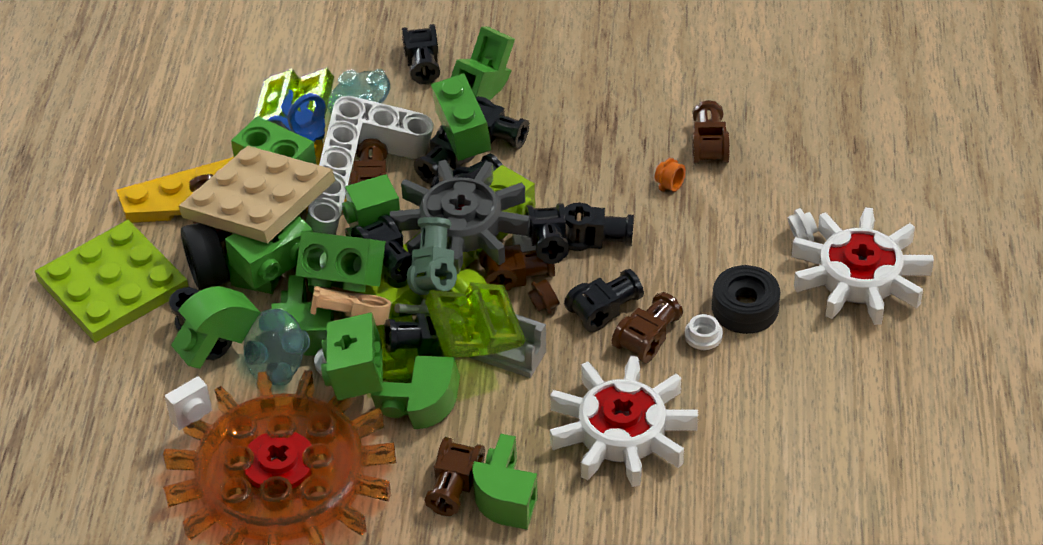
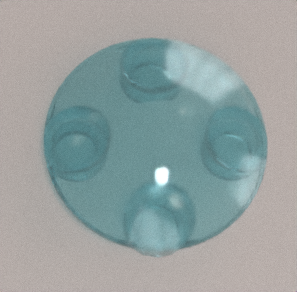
(364, 85)
(275, 346)

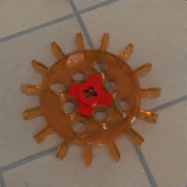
(279, 466)

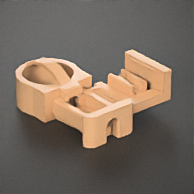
(351, 303)

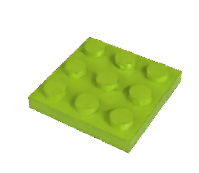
(111, 280)

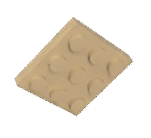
(257, 194)

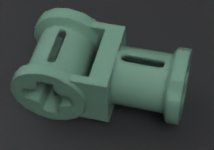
(432, 258)

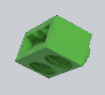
(275, 139)
(340, 254)

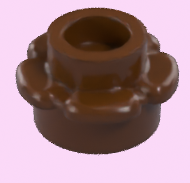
(543, 296)

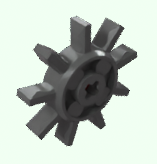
(471, 208)

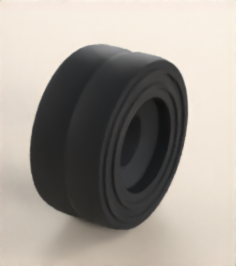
(204, 255)
(746, 281)

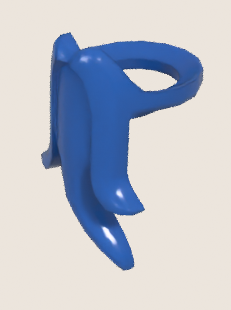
(302, 122)

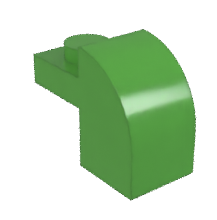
(487, 66)
(295, 303)
(210, 316)
(427, 397)
(501, 490)

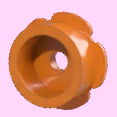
(670, 175)

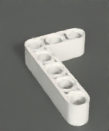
(351, 122)

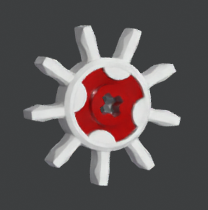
(861, 265)
(622, 420)

